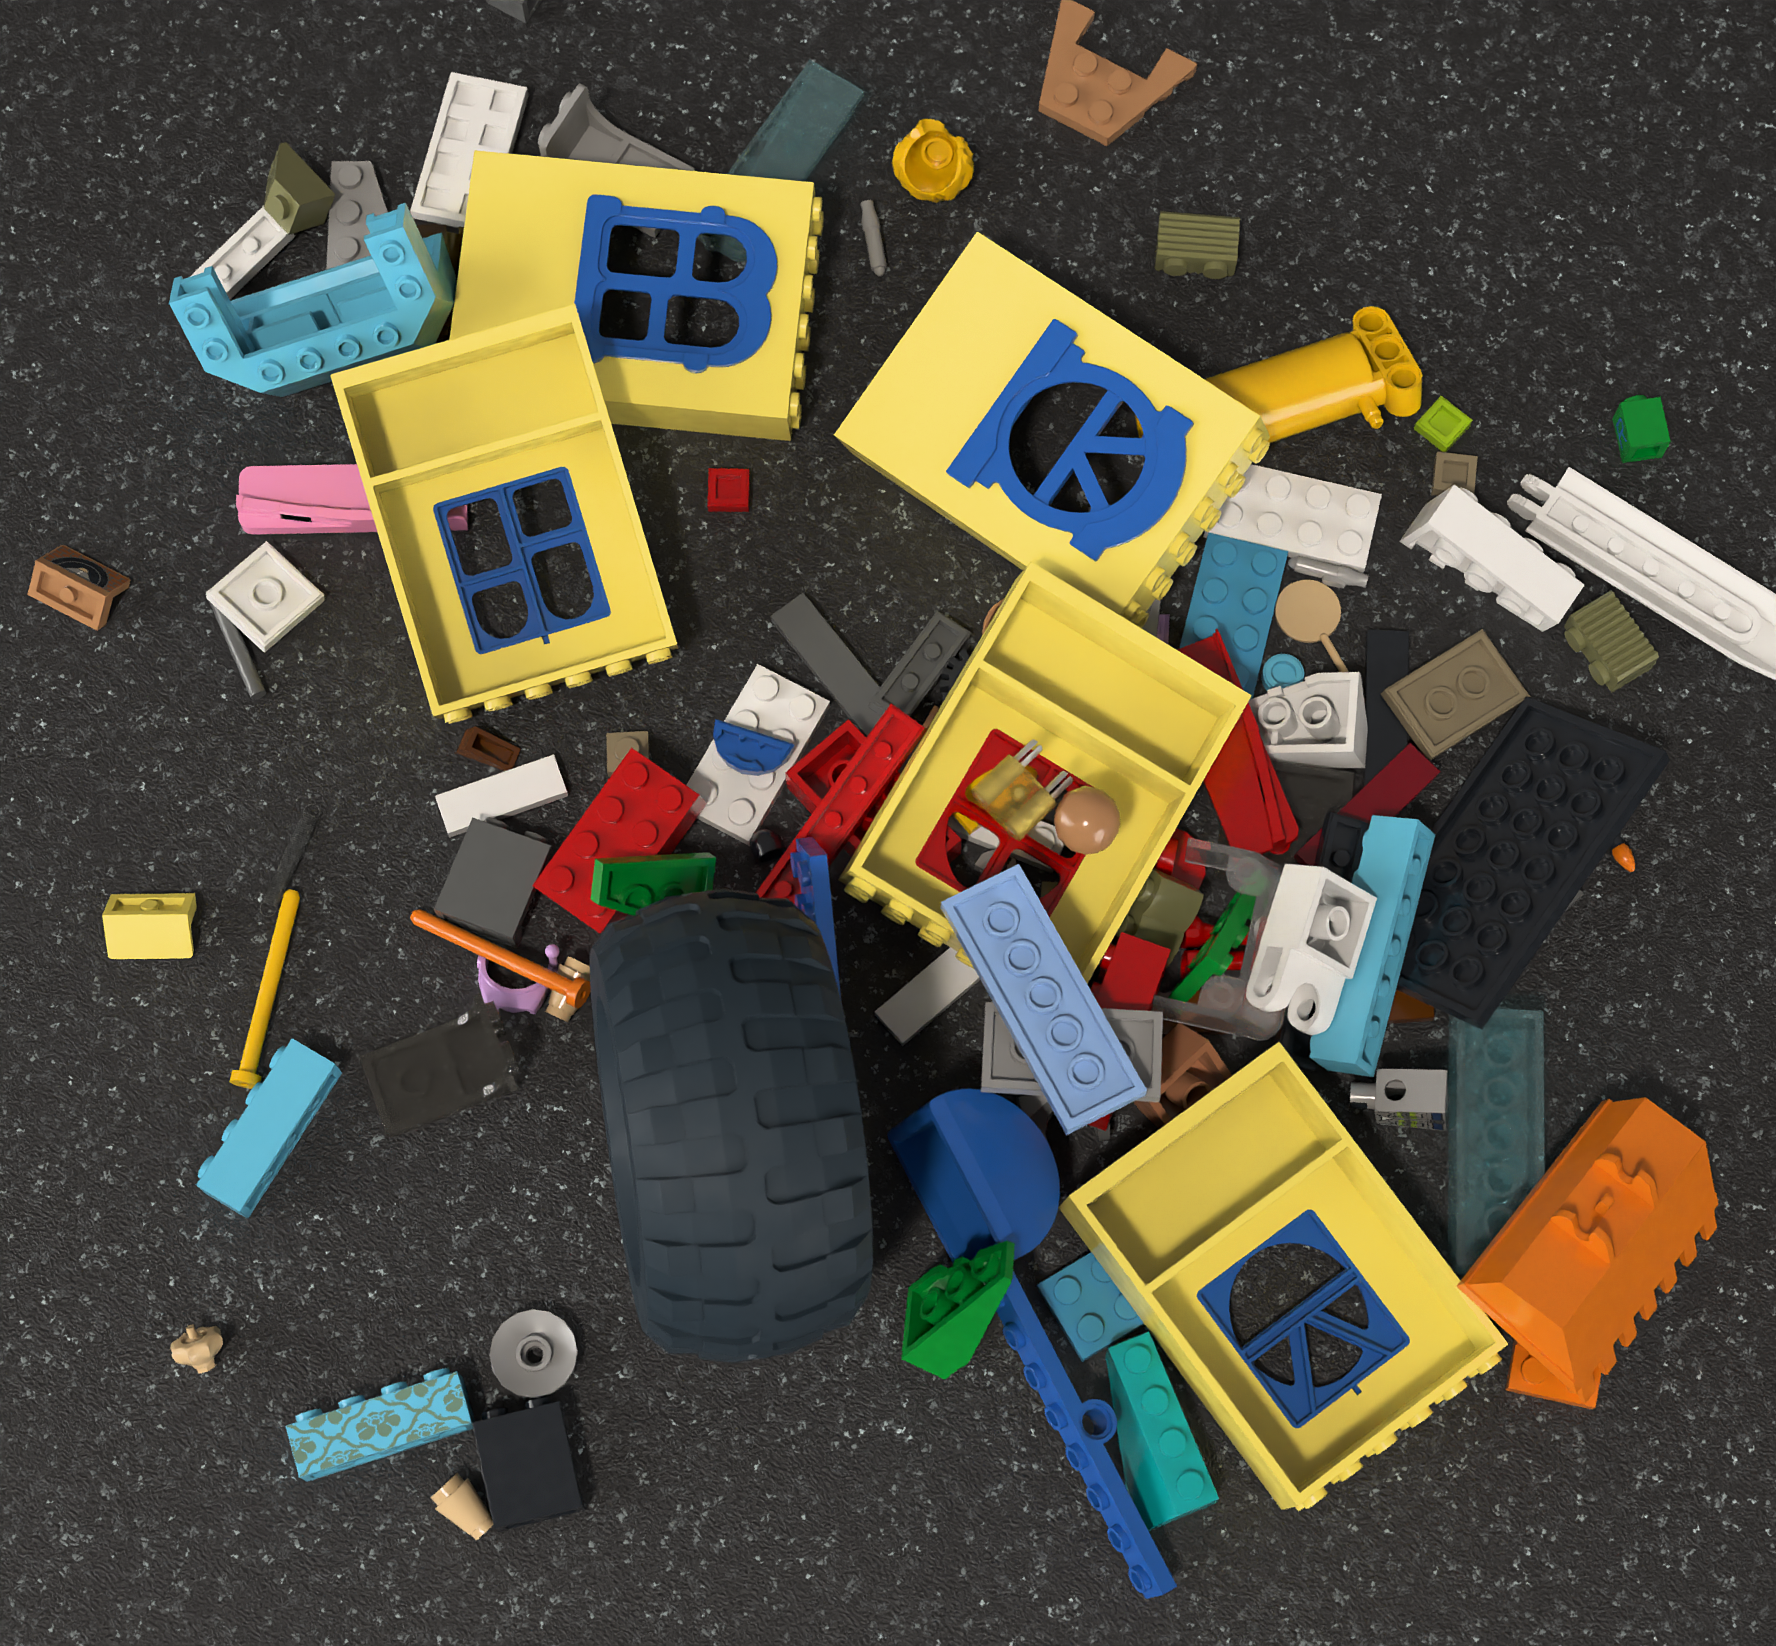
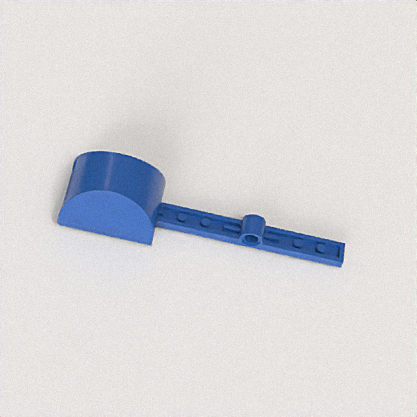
(995, 1180)

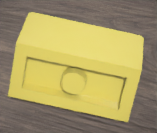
(149, 925)

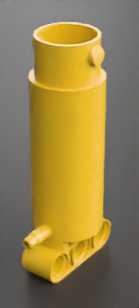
(1330, 379)

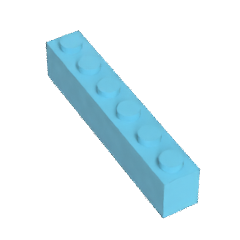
(1394, 873)

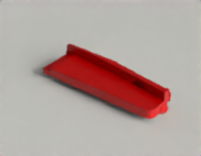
(1235, 772)

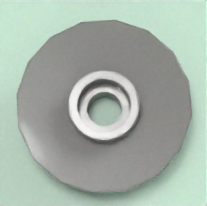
(515, 1340)

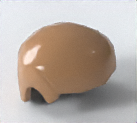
(1087, 820)

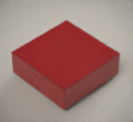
(728, 490)

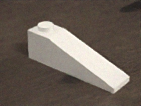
(1315, 721)

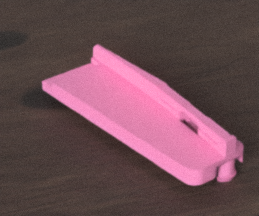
(325, 493)

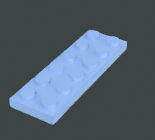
(1043, 999)

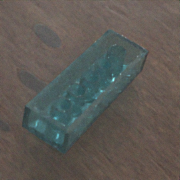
(1492, 1126)

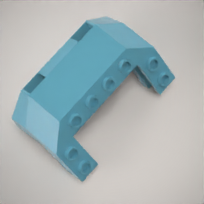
(324, 321)

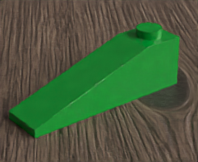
(953, 1309)

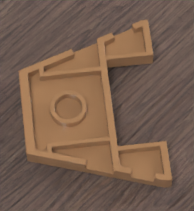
(1096, 93)

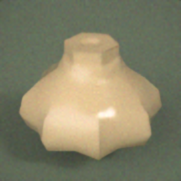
(197, 1347)

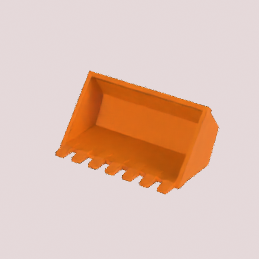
(1598, 1240)

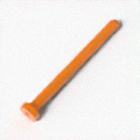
(574, 990)

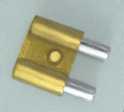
(1015, 795)

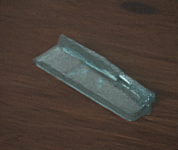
(793, 137)

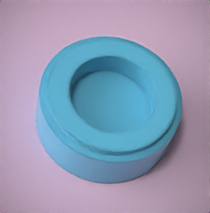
(1282, 671)

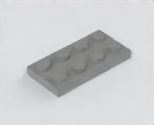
(1008, 1073)

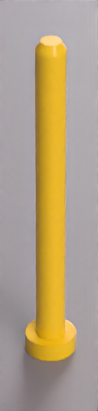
(246, 1075)

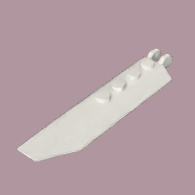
(1654, 567)

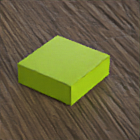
(1443, 424)

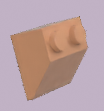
(1187, 1074)

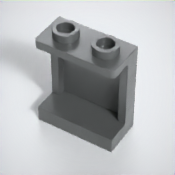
(493, 880)

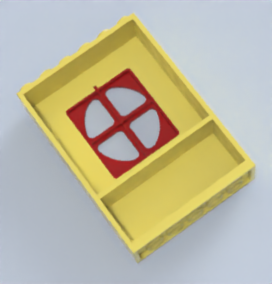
(1104, 708)

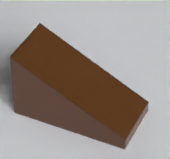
(488, 749)

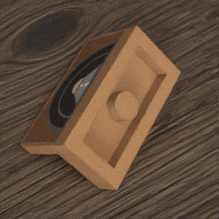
(76, 585)

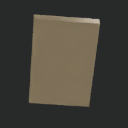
(1455, 695)

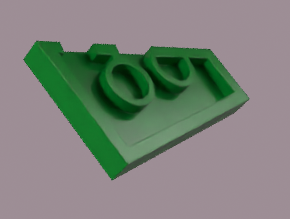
(642, 880)
(1214, 954)

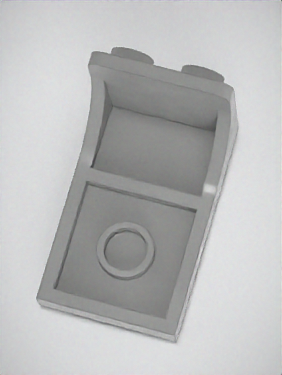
(586, 135)

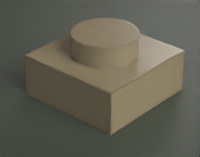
(1453, 470)
(619, 745)

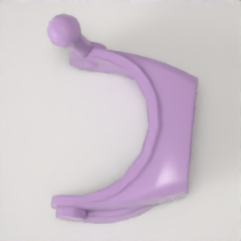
(516, 1000)

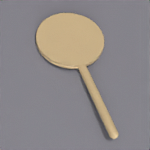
(1310, 614)

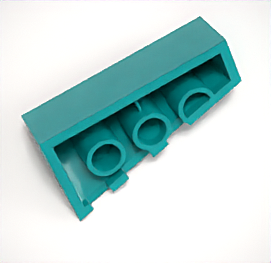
(1154, 1439)

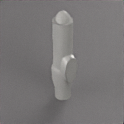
(871, 228)
(1331, 574)

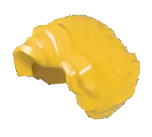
(933, 162)

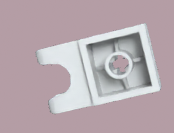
(1309, 945)

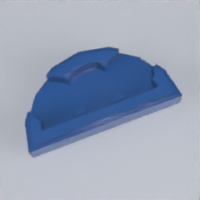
(749, 750)

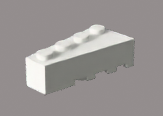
(1494, 557)

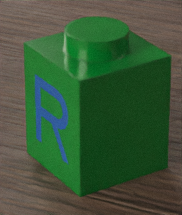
(1641, 429)

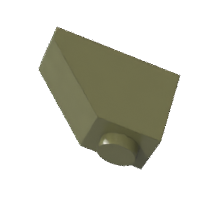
(296, 193)

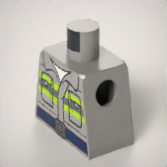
(1423, 1099)

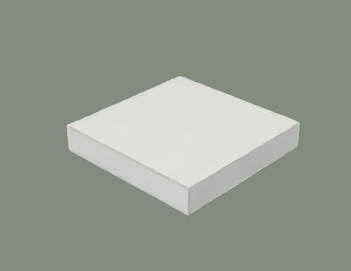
(265, 596)

